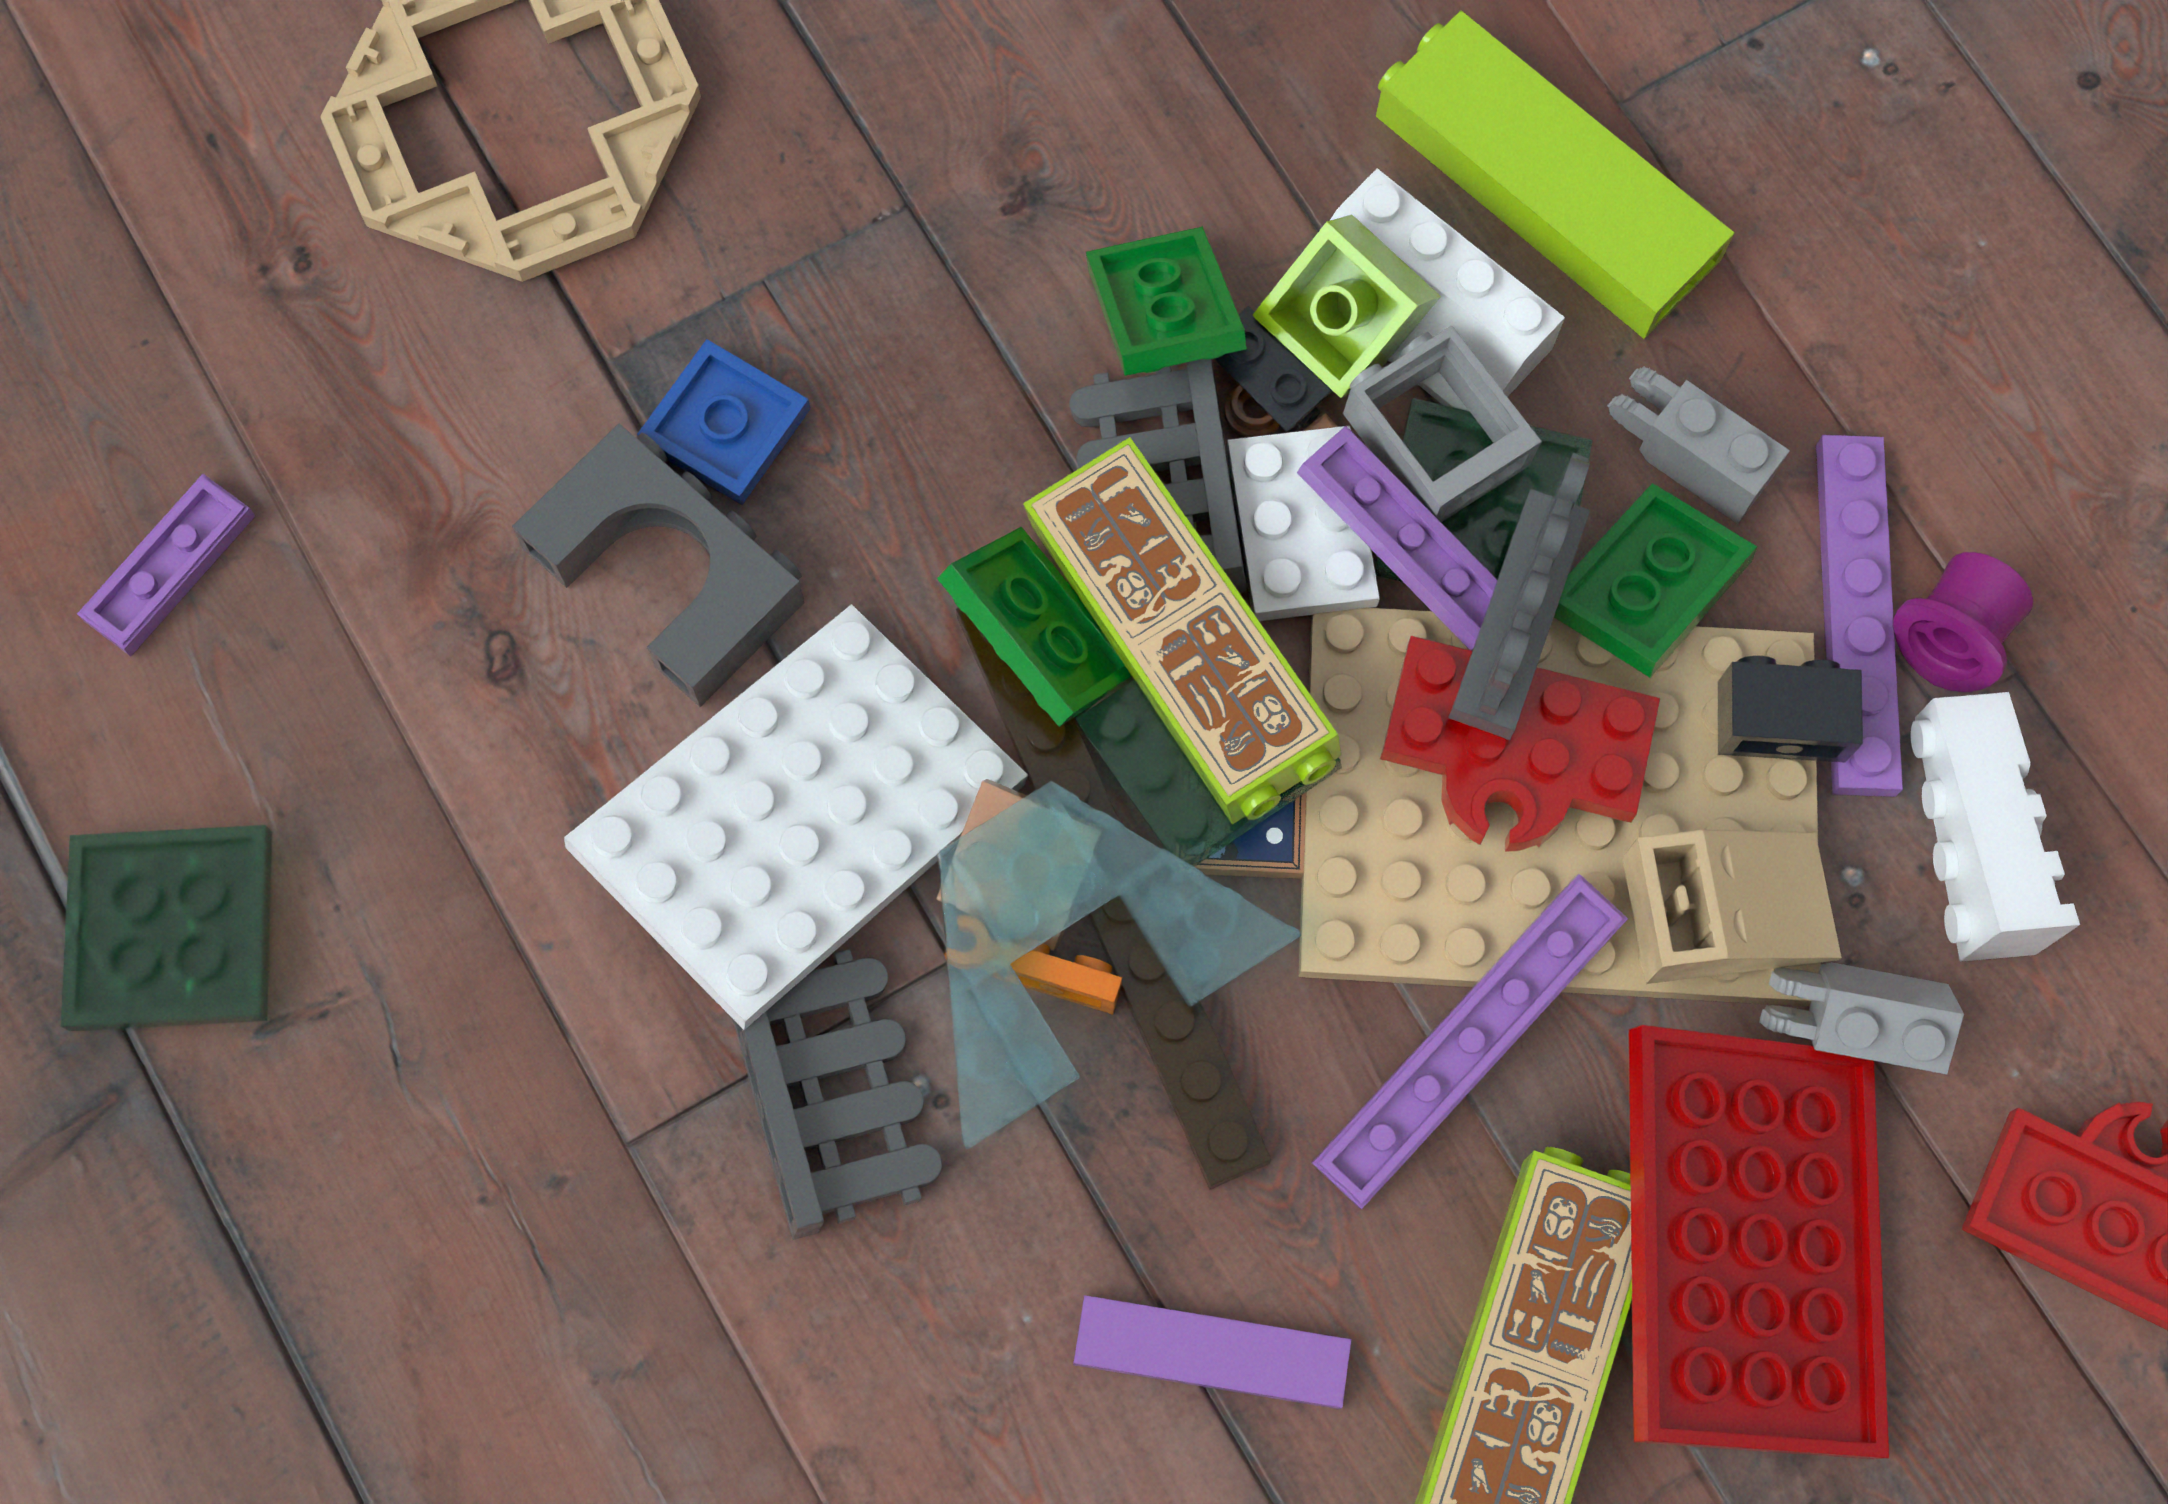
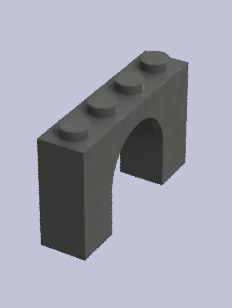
(629, 488)

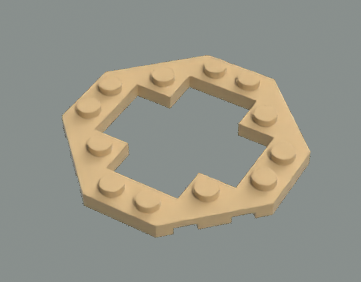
(457, 214)

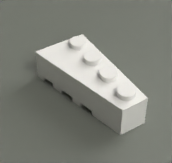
(1988, 829)

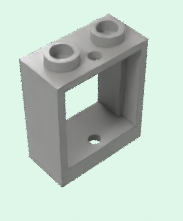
(1448, 353)

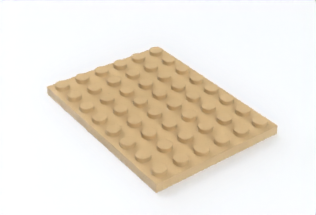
(1420, 903)

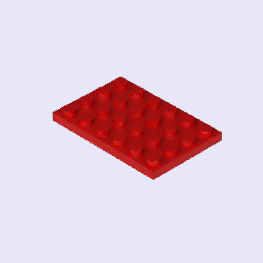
(1755, 1246)

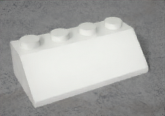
(1485, 304)

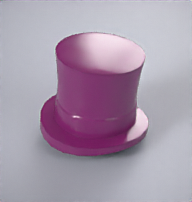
(1962, 625)

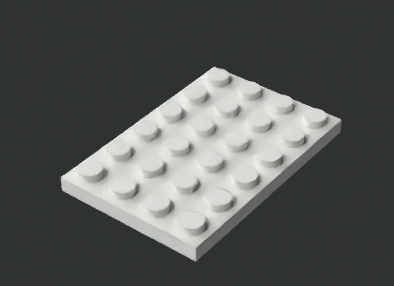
(792, 815)

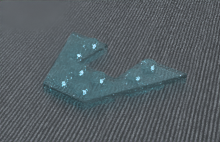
(1034, 877)

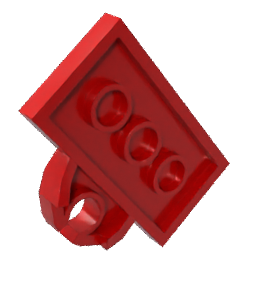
(1571, 746)
(2082, 1205)

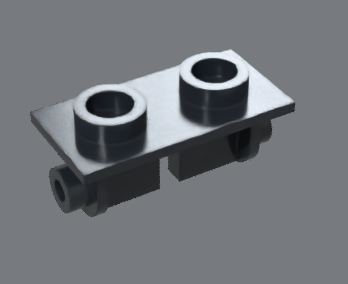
(1275, 376)

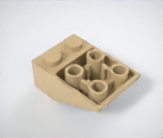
(1728, 902)

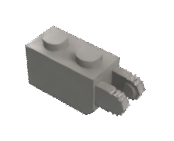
(1699, 442)
(1869, 1015)

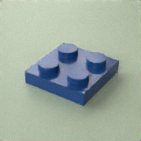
(725, 421)

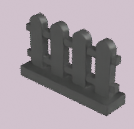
(1172, 446)
(1522, 606)
(822, 1122)

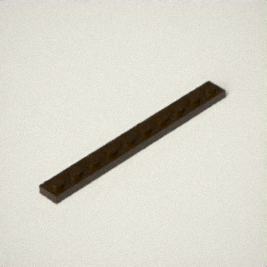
(1173, 1032)

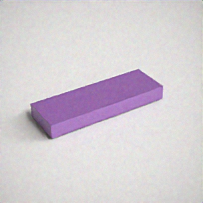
(166, 564)

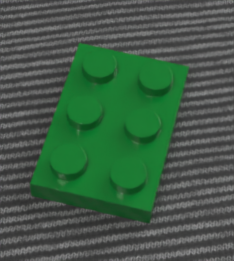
(1165, 301)
(1652, 579)
(1036, 624)

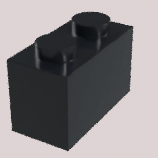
(1790, 710)

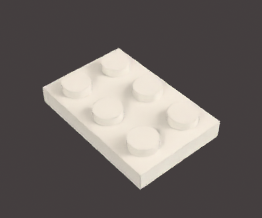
(1292, 543)

